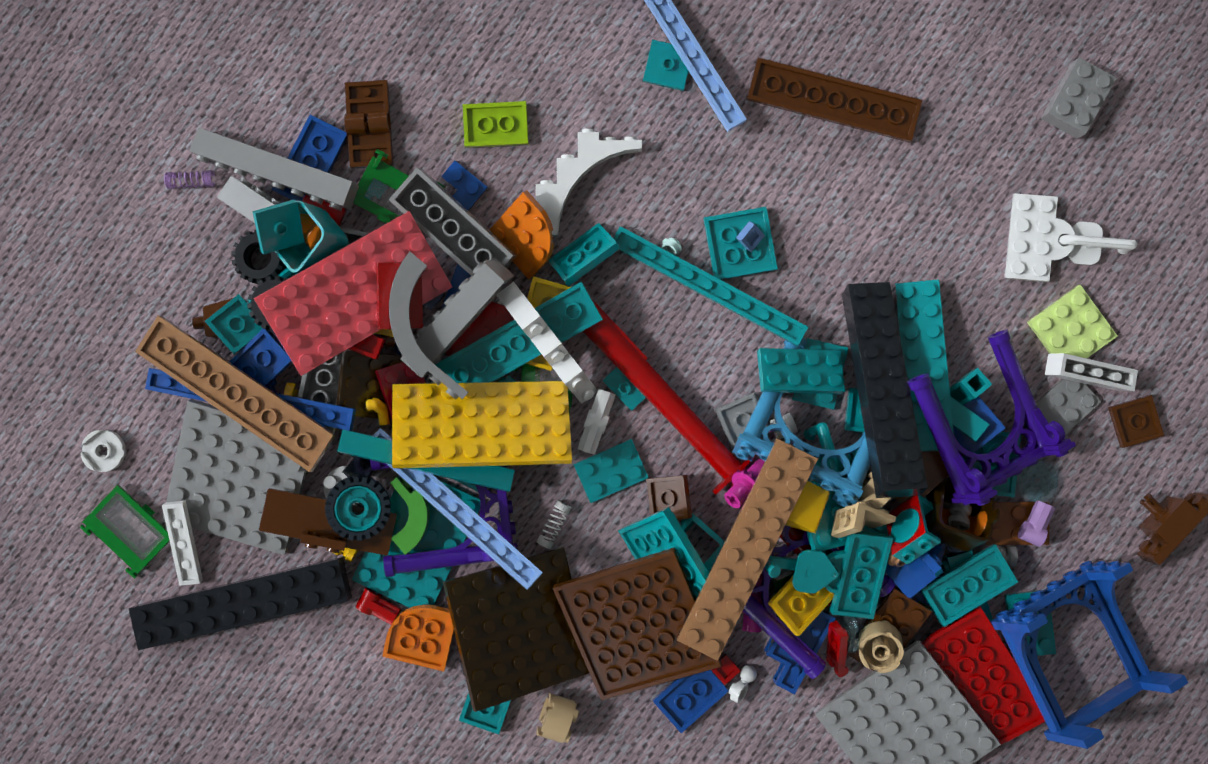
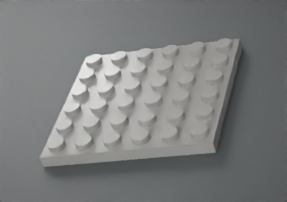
(226, 477)
(907, 717)

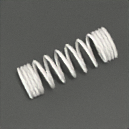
(565, 508)

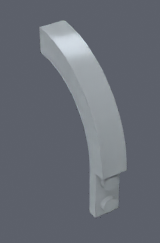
(399, 302)

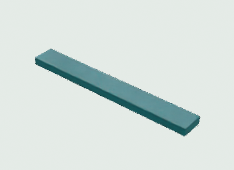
(381, 451)

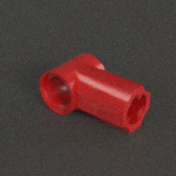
(374, 604)

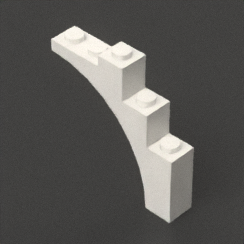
(571, 170)
(547, 343)

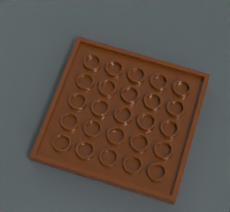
(630, 623)

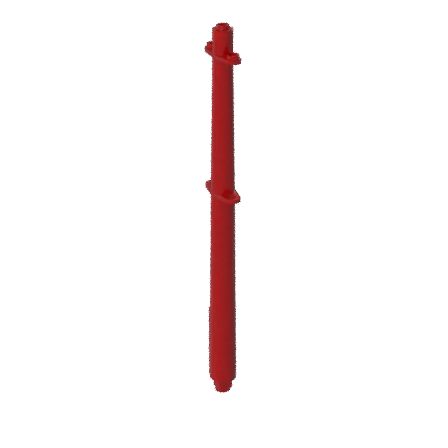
(640, 373)

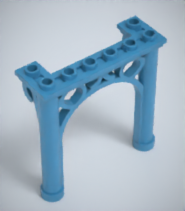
(749, 443)

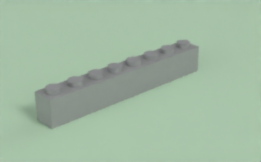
(275, 169)

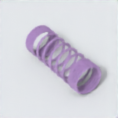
(207, 178)

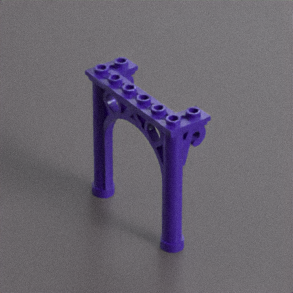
(1042, 437)
(458, 554)
(775, 628)

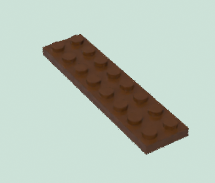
(834, 100)

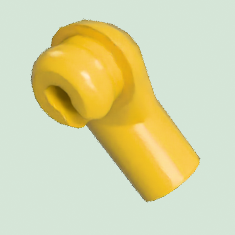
(380, 408)

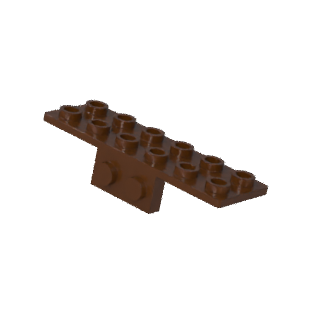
(306, 519)

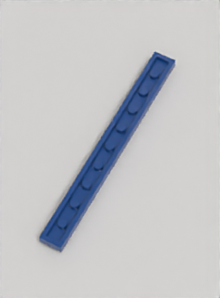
(321, 412)

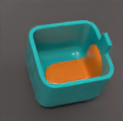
(321, 239)

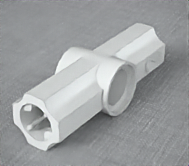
(596, 421)

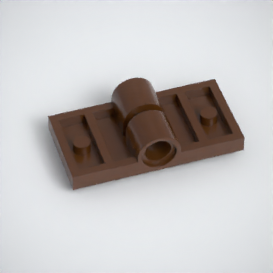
(368, 122)
(902, 613)

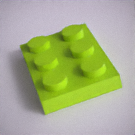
(495, 124)

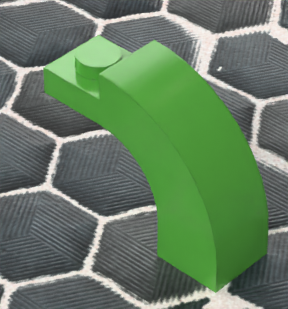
(418, 516)

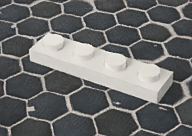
(182, 543)

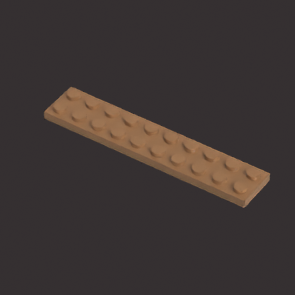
(235, 393)
(747, 549)

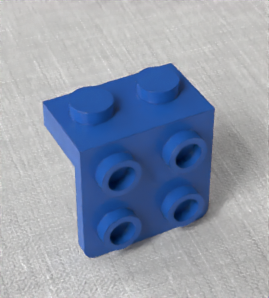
(915, 575)

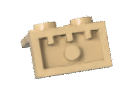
(856, 516)

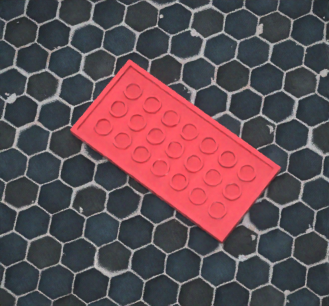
(336, 298)

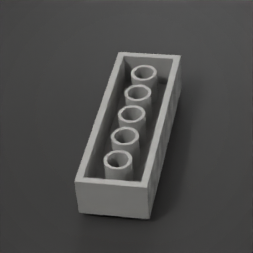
(449, 222)
(462, 309)

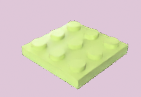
(1072, 325)

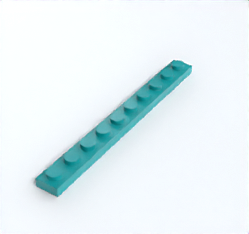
(710, 286)

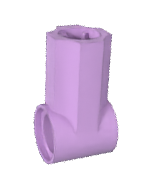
(1035, 527)

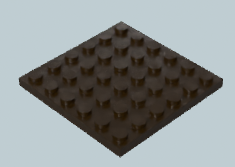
(510, 635)

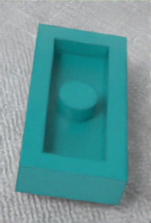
(623, 388)

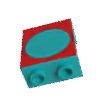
(910, 530)

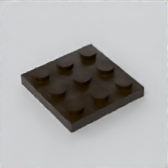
(359, 380)

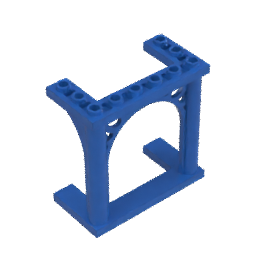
(1023, 621)

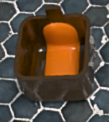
(981, 519)

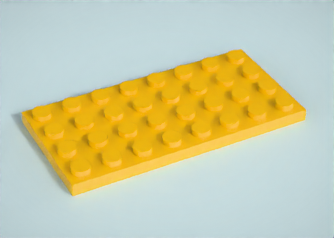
(486, 428)

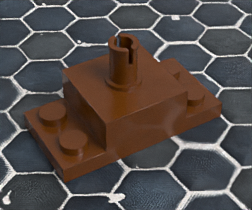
(1169, 524)

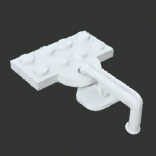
(1036, 239)

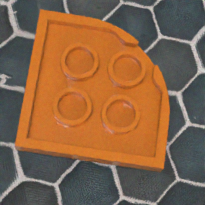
(526, 232)
(421, 637)

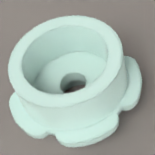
(671, 245)

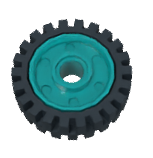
(358, 525)

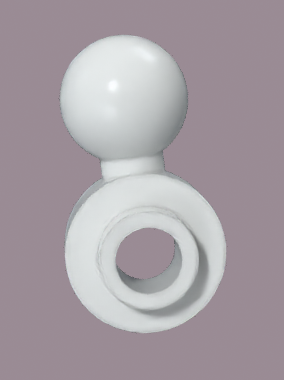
(739, 690)

